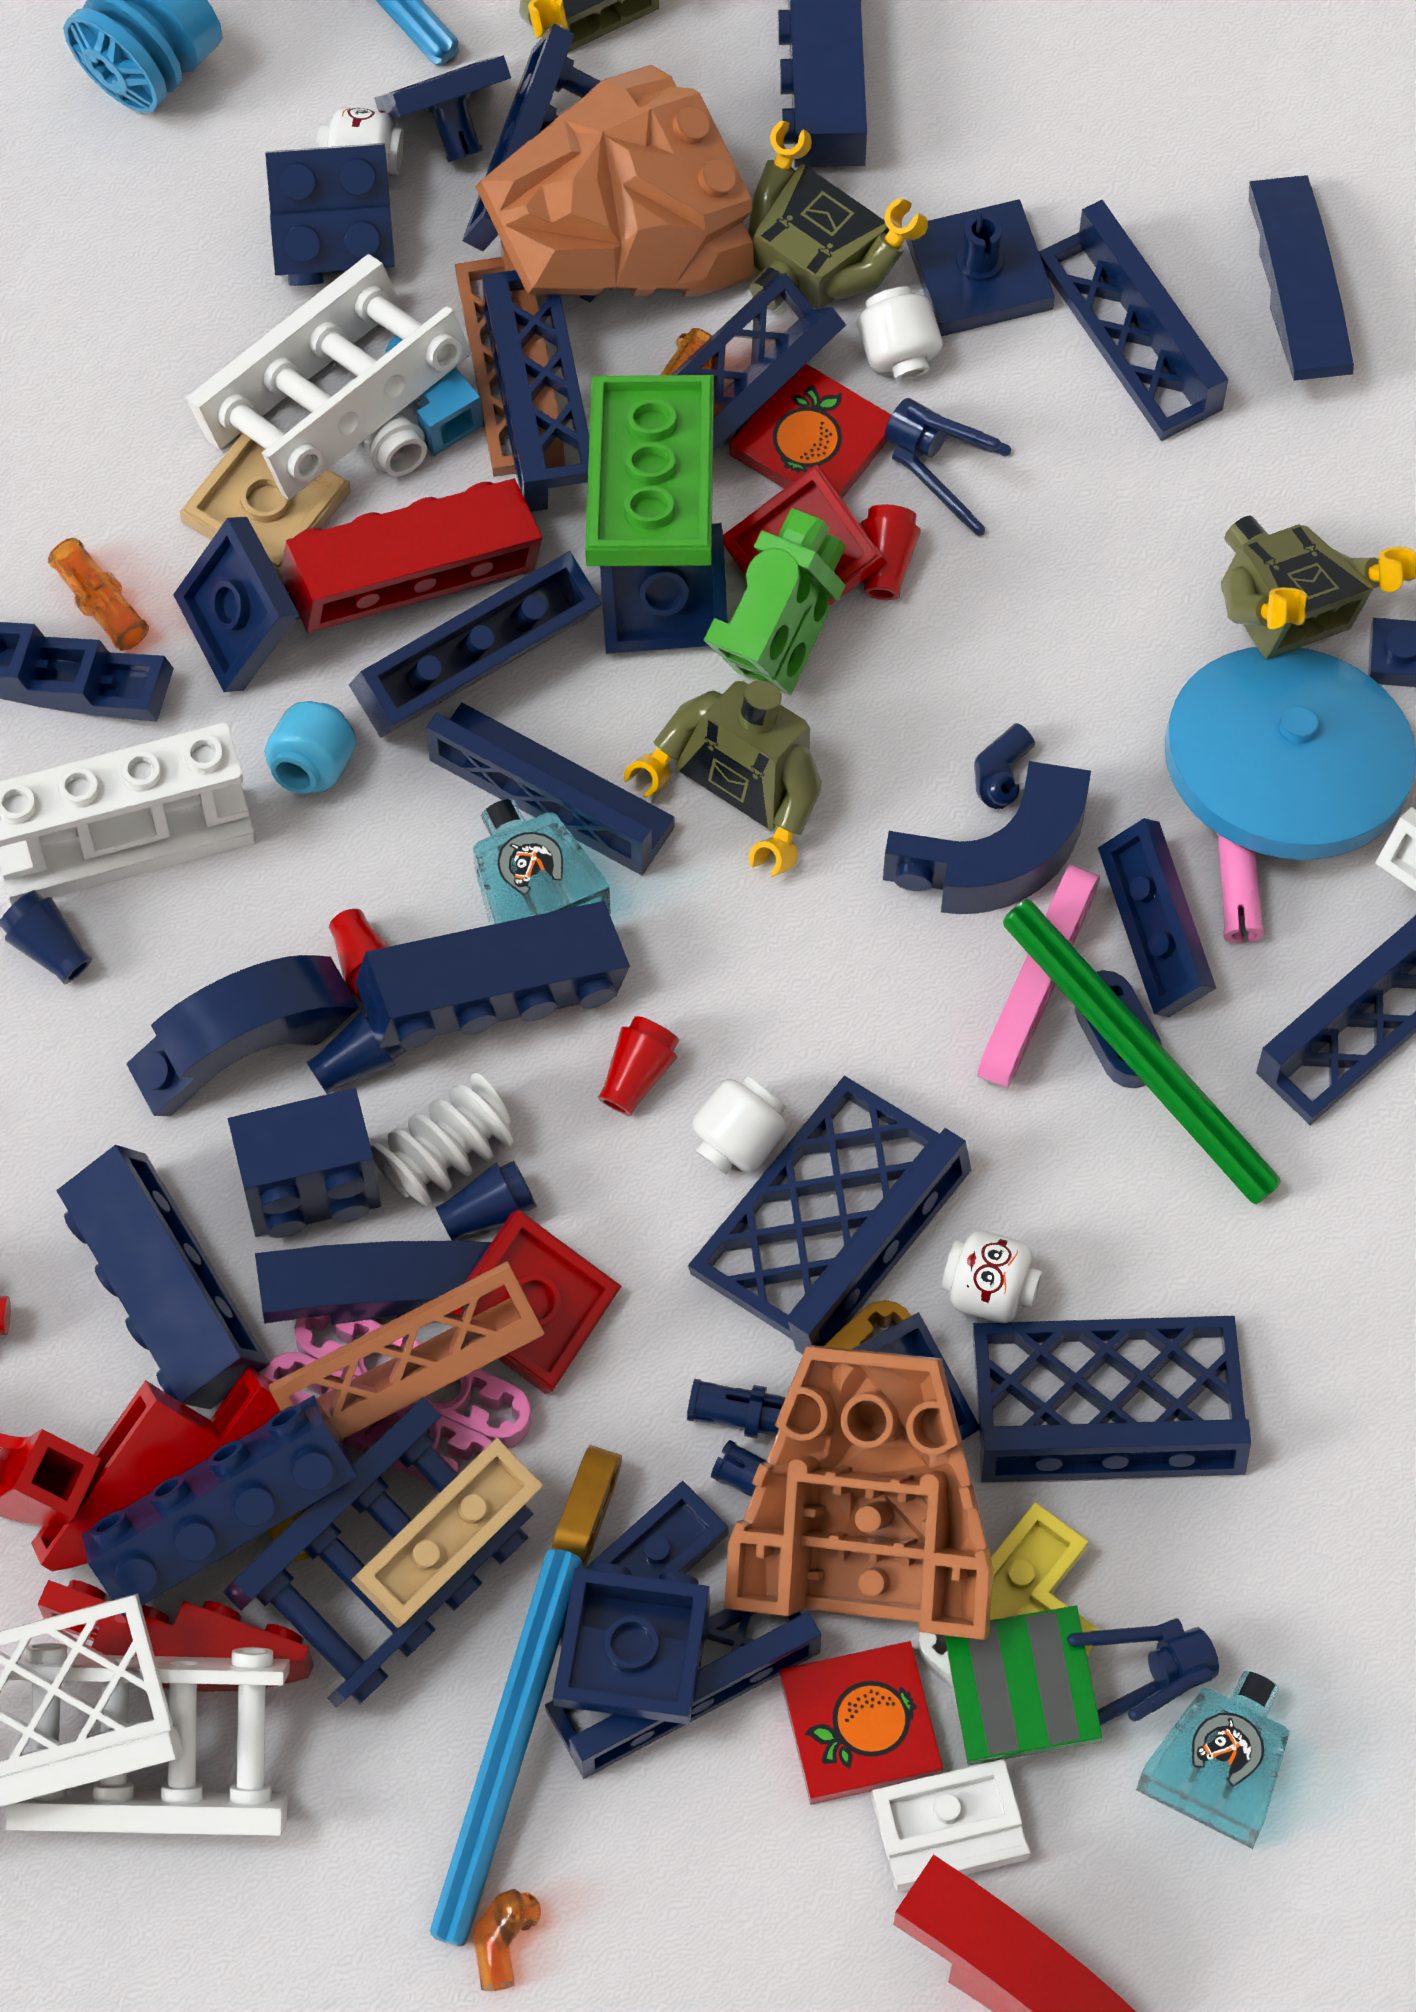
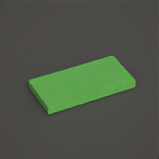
(650, 471)

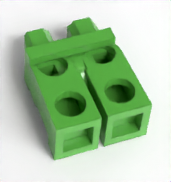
(782, 603)

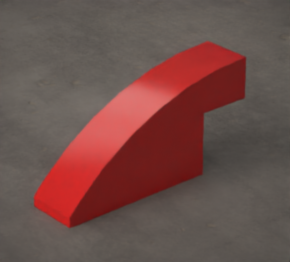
(149, 1445)
(996, 1950)

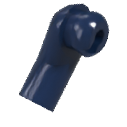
(995, 767)

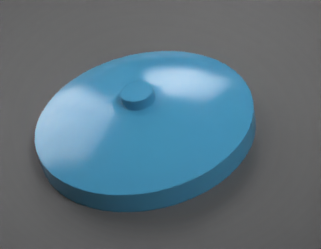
(1290, 753)

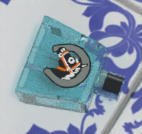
(532, 866)
(1221, 1760)

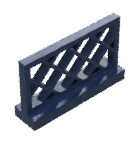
(881, 1232)
(1102, 1447)

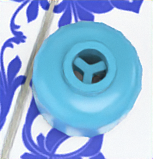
(310, 747)

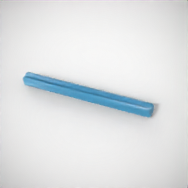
(505, 1749)

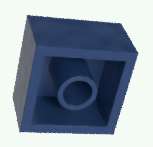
(305, 1163)

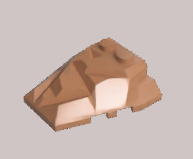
(624, 196)
(860, 1518)

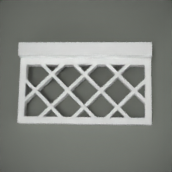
(92, 1756)

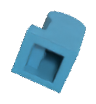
(447, 409)

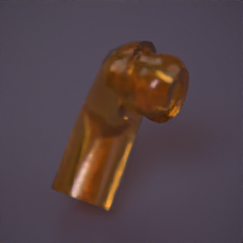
(495, 1932)

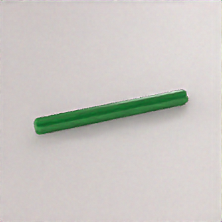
(1141, 1051)

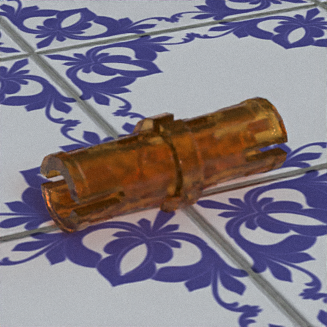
(98, 594)

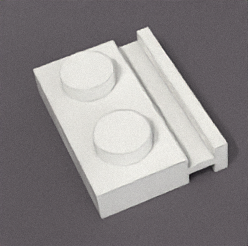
(957, 1815)

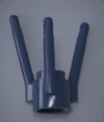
(923, 431)
(1176, 1665)

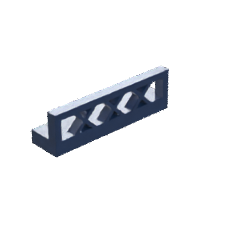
(1152, 310)
(768, 368)
(517, 396)
(545, 782)
(1331, 1014)
(717, 1683)

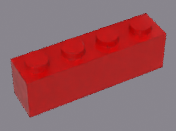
(410, 554)

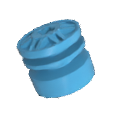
(142, 45)

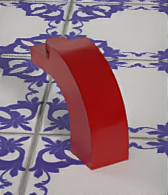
(43, 1478)

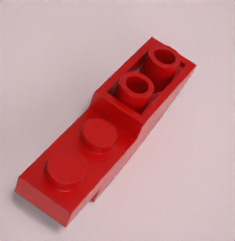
(195, 1633)

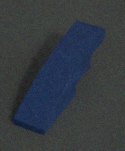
(1301, 278)
(80, 675)
(361, 1278)

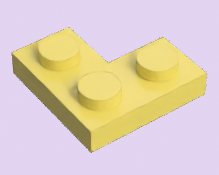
(1033, 1565)

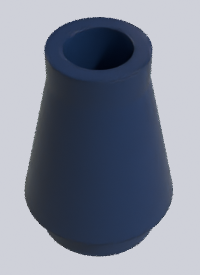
(42, 934)
(352, 1056)
(486, 1201)

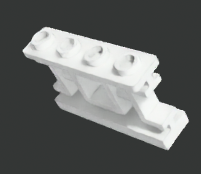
(123, 814)

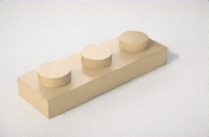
(447, 1533)

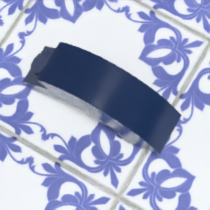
(1007, 864)
(238, 1015)

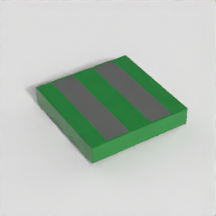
(1023, 1687)

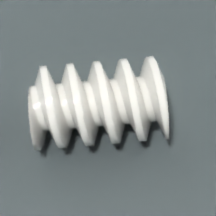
(444, 1139)

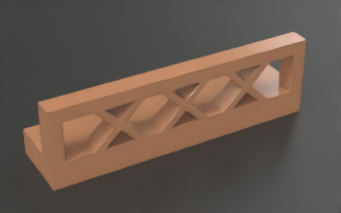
(534, 350)
(419, 1369)

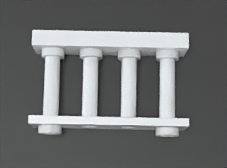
(306, 343)
(181, 1803)

